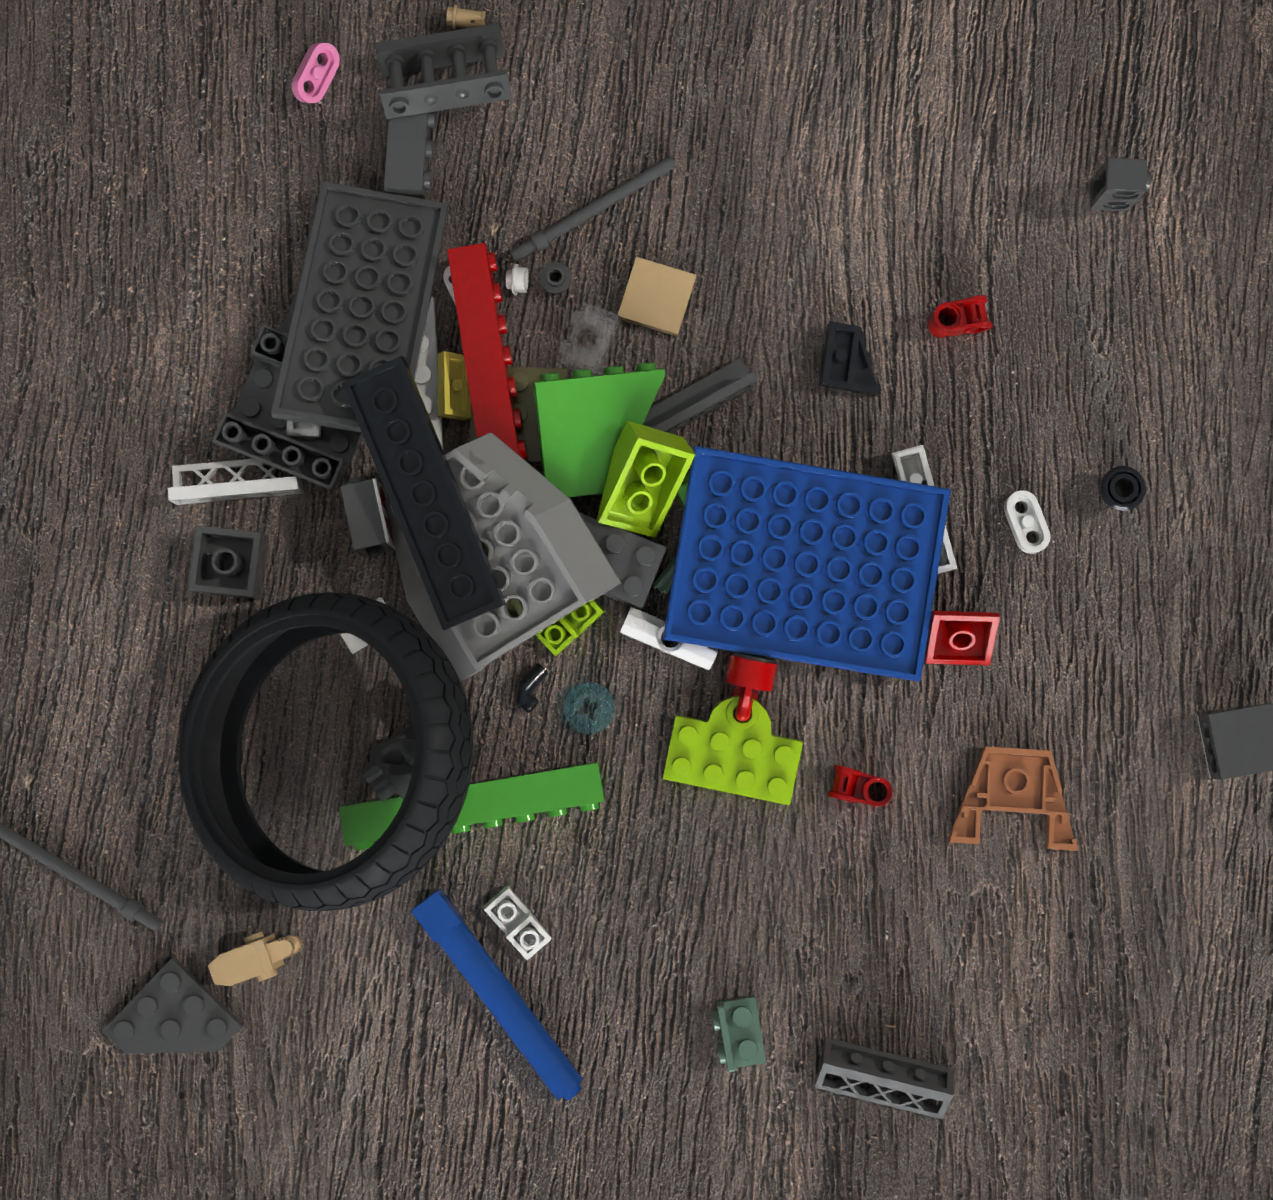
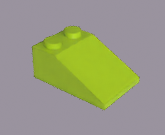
(643, 478)

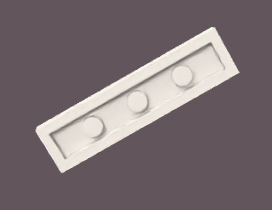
(230, 490)

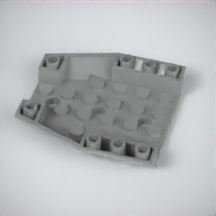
(535, 551)

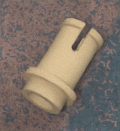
(464, 18)

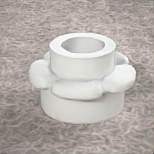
(517, 279)

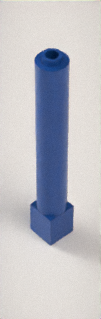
(447, 928)

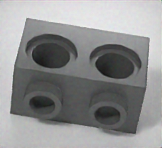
(1119, 184)

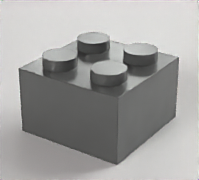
(228, 562)

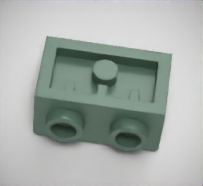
(740, 1032)

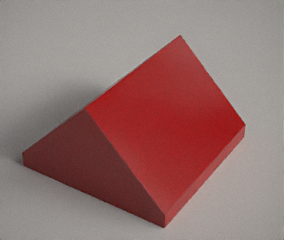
(961, 637)

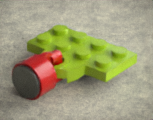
(736, 744)

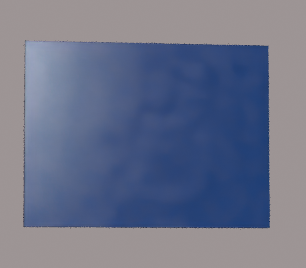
(806, 564)

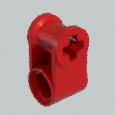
(966, 317)
(857, 786)

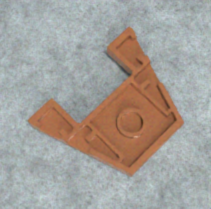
(1014, 783)

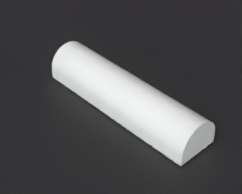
(913, 467)

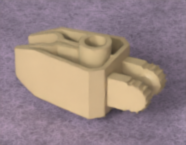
(256, 958)

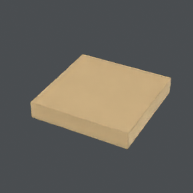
(656, 296)

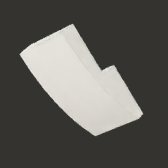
(517, 922)

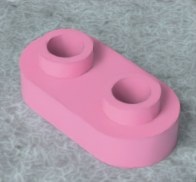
(316, 75)

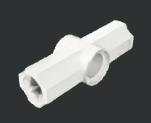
(649, 631)

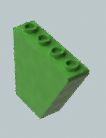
(583, 420)

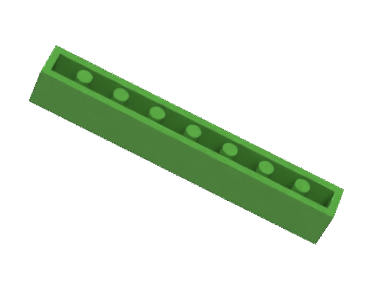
(489, 803)

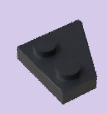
(846, 361)

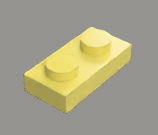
(452, 387)

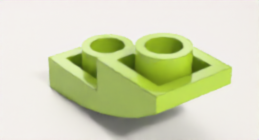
(567, 629)

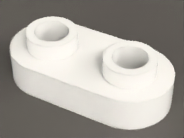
(1029, 521)

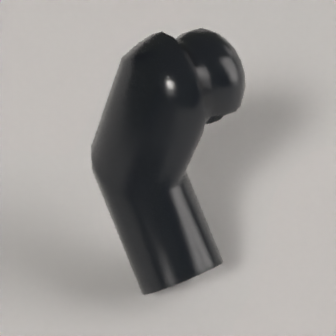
(526, 687)

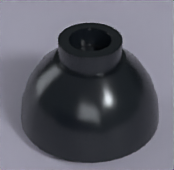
(1122, 488)

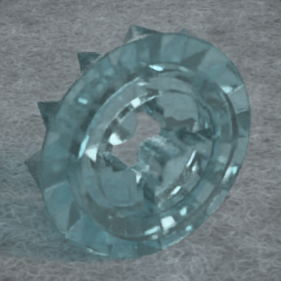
(603, 714)

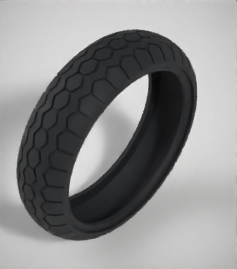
(214, 732)

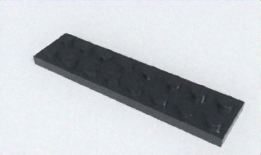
(423, 493)

